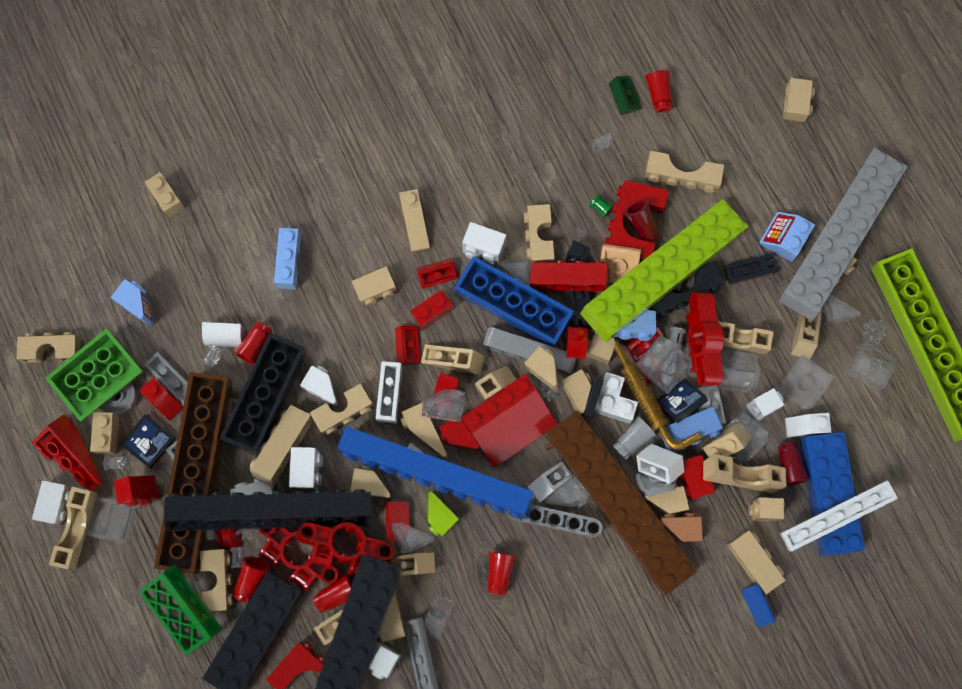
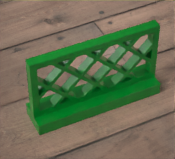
(188, 603)

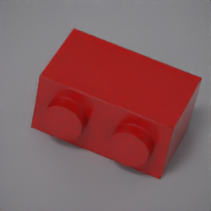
(431, 310)
(693, 480)
(136, 490)

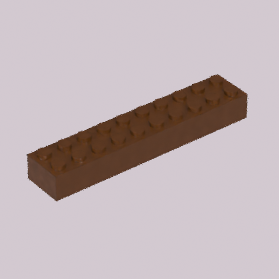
(195, 464)
(621, 503)

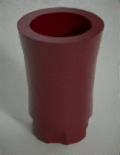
(642, 220)
(791, 460)

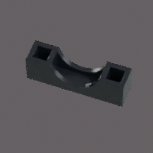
(705, 280)

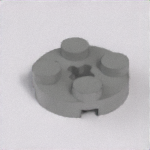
(123, 404)
(653, 486)

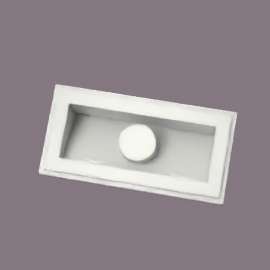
(714, 400)

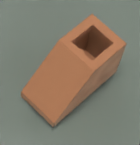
(683, 528)

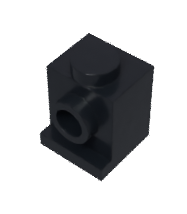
(577, 252)

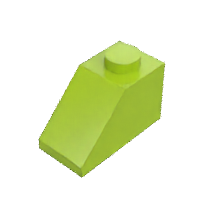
(439, 516)

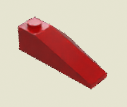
(65, 446)

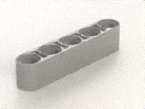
(523, 348)
(563, 524)

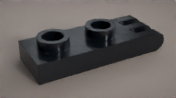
(750, 269)
(578, 302)

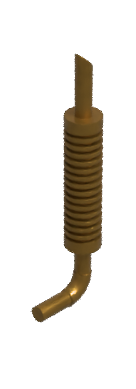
(648, 403)

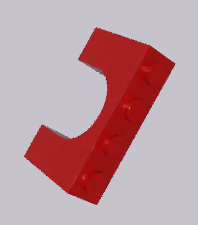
(628, 194)
(297, 661)

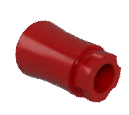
(660, 90)
(253, 343)
(499, 572)
(250, 576)
(333, 595)

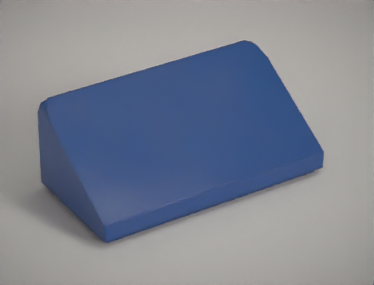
(758, 605)

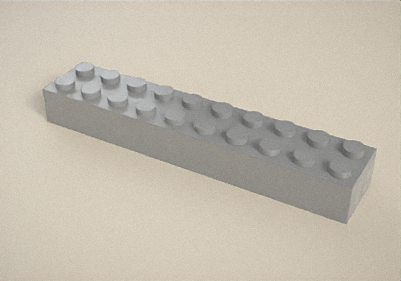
(843, 234)

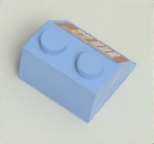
(786, 235)
(133, 299)

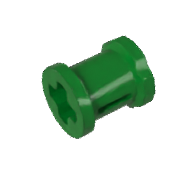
(601, 205)

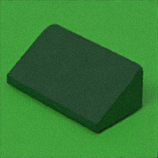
(624, 95)

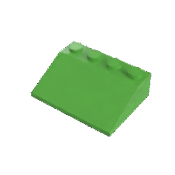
(94, 374)

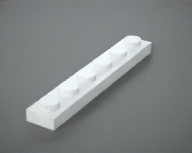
(838, 516)

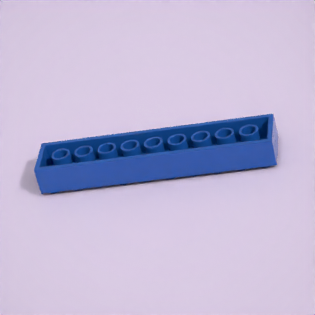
(436, 472)

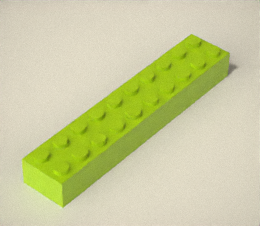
(663, 270)
(925, 332)

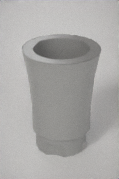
(634, 438)

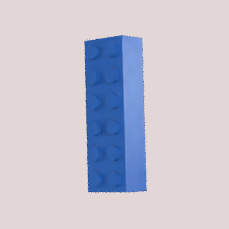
(513, 302)
(829, 485)

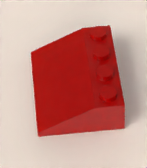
(509, 421)

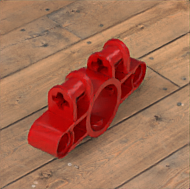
(705, 339)
(278, 542)
(323, 550)

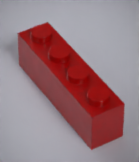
(569, 276)

